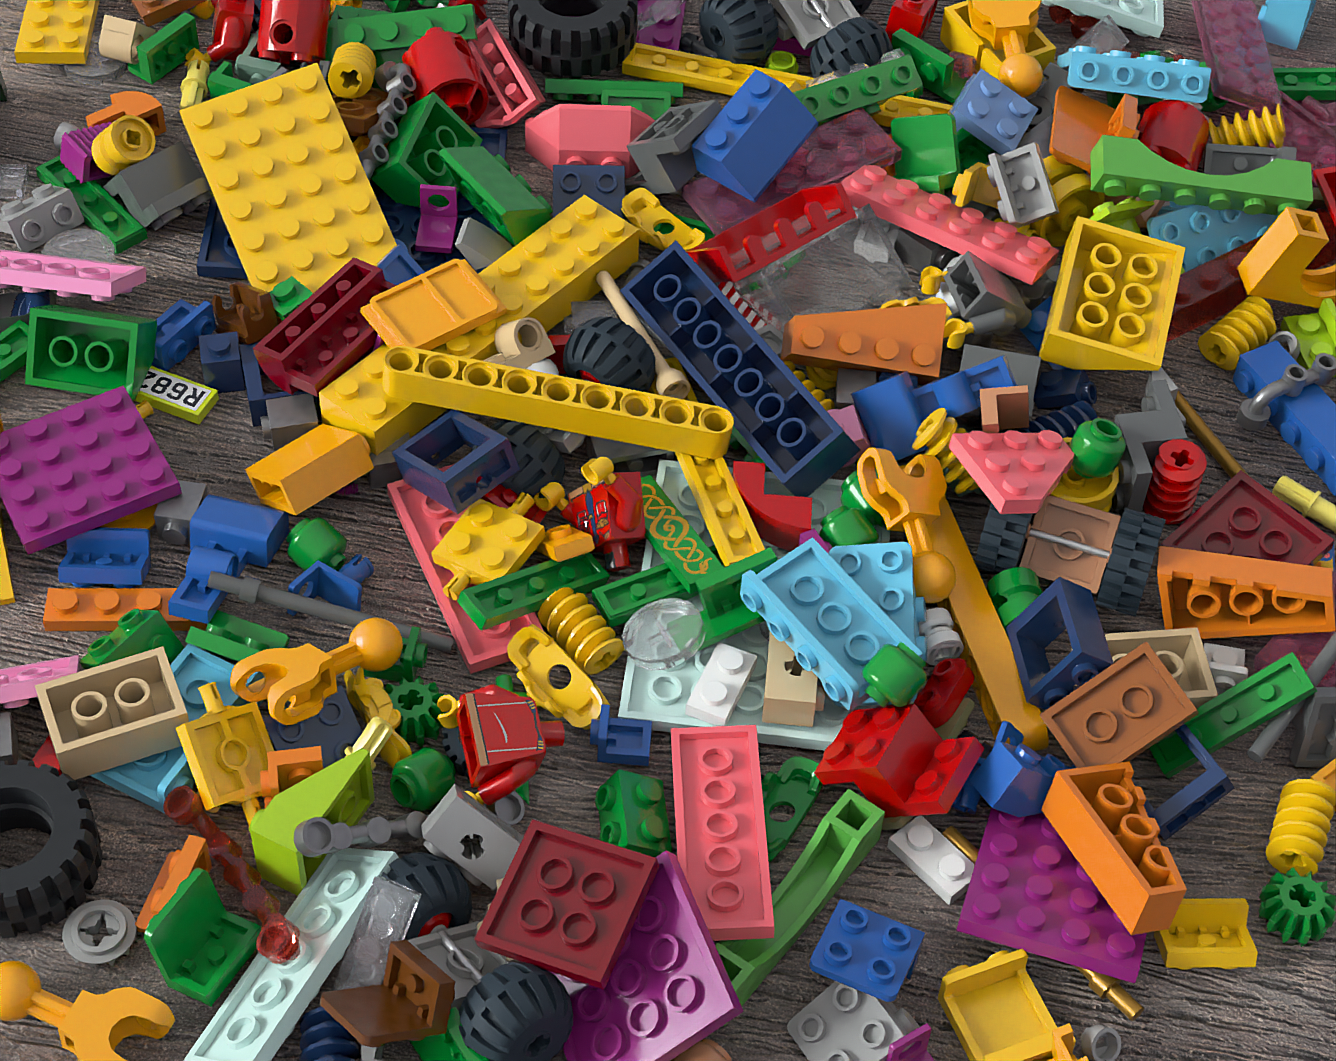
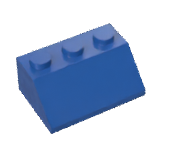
(753, 136)

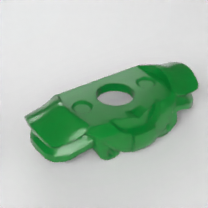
(791, 786)

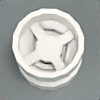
(940, 638)

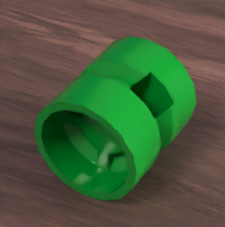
(1013, 592)

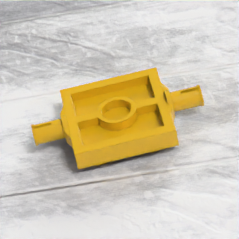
(488, 543)
(227, 752)

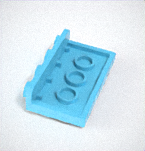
(1141, 76)
(822, 618)
(157, 775)

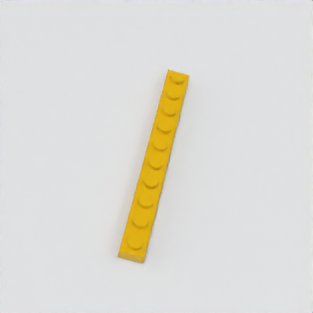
(727, 78)

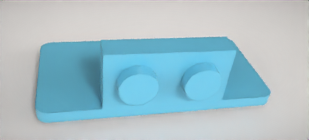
(1206, 231)
(887, 578)

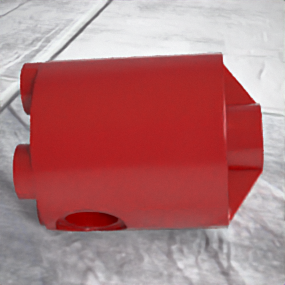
(293, 31)
(446, 66)
(1175, 132)

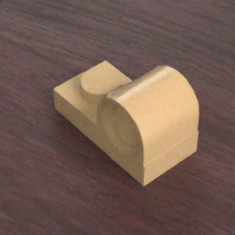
(121, 38)
(534, 344)

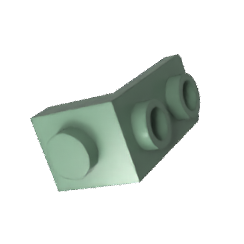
(250, 67)

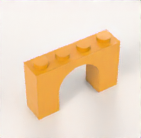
(1279, 261)

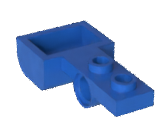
(895, 410)
(223, 540)

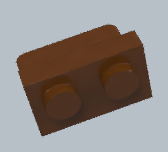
(405, 1007)

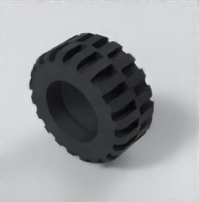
(573, 44)
(68, 862)

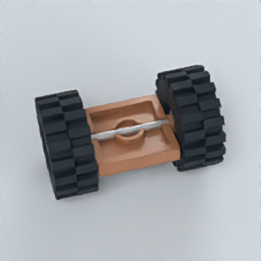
(1076, 545)

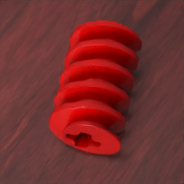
(1175, 481)

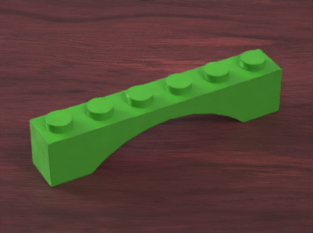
(1132, 169)
(825, 864)

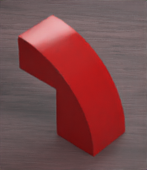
(775, 517)

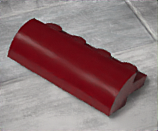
(323, 332)

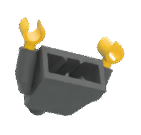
(982, 297)

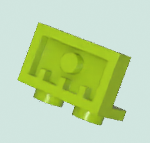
(1314, 332)

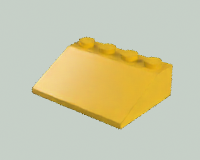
(1112, 299)

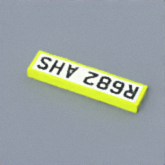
(177, 395)

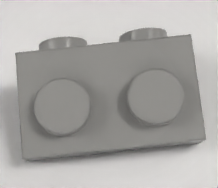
(1022, 185)
(40, 216)

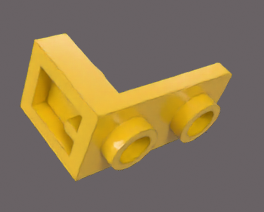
(975, 186)

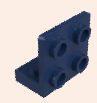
(598, 182)
(331, 729)

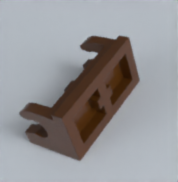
(250, 314)

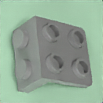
(849, 1026)

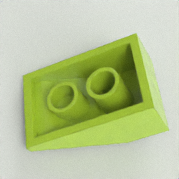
(334, 793)

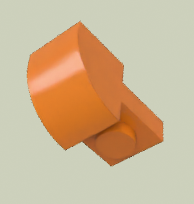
(131, 103)

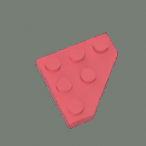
(1014, 466)

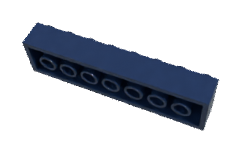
(740, 372)

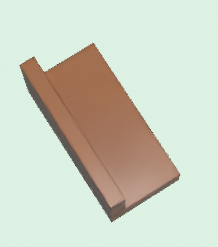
(1004, 408)

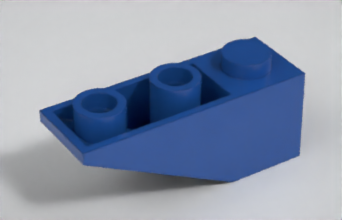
(1016, 779)

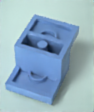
(992, 112)

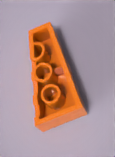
(870, 340)
(1243, 595)
(1116, 843)

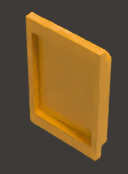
(433, 307)

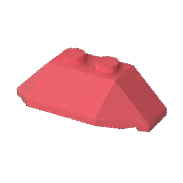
(506, 78)
(585, 135)

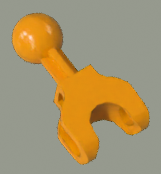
(1008, 28)
(909, 505)
(309, 675)
(90, 1024)

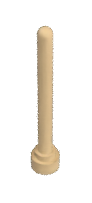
(669, 380)

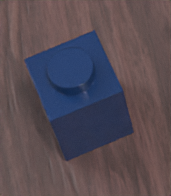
(222, 362)

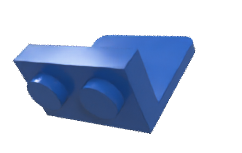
(867, 951)

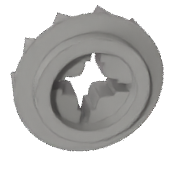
(88, 920)

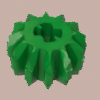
(417, 709)
(1297, 907)

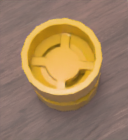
(123, 144)

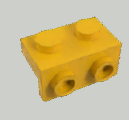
(1208, 935)

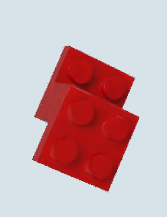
(899, 761)

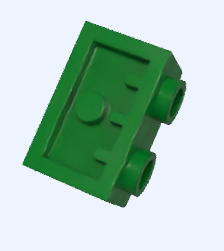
(166, 49)
(235, 637)

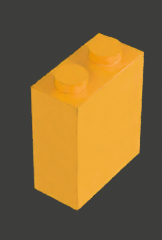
(310, 468)

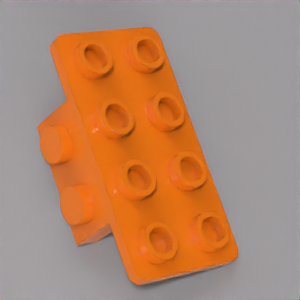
(1082, 122)

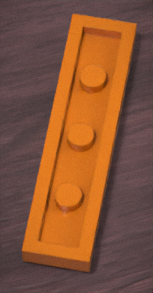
(103, 607)

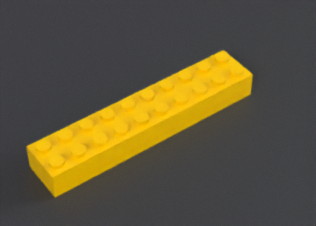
(531, 280)

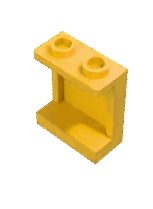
(998, 1010)

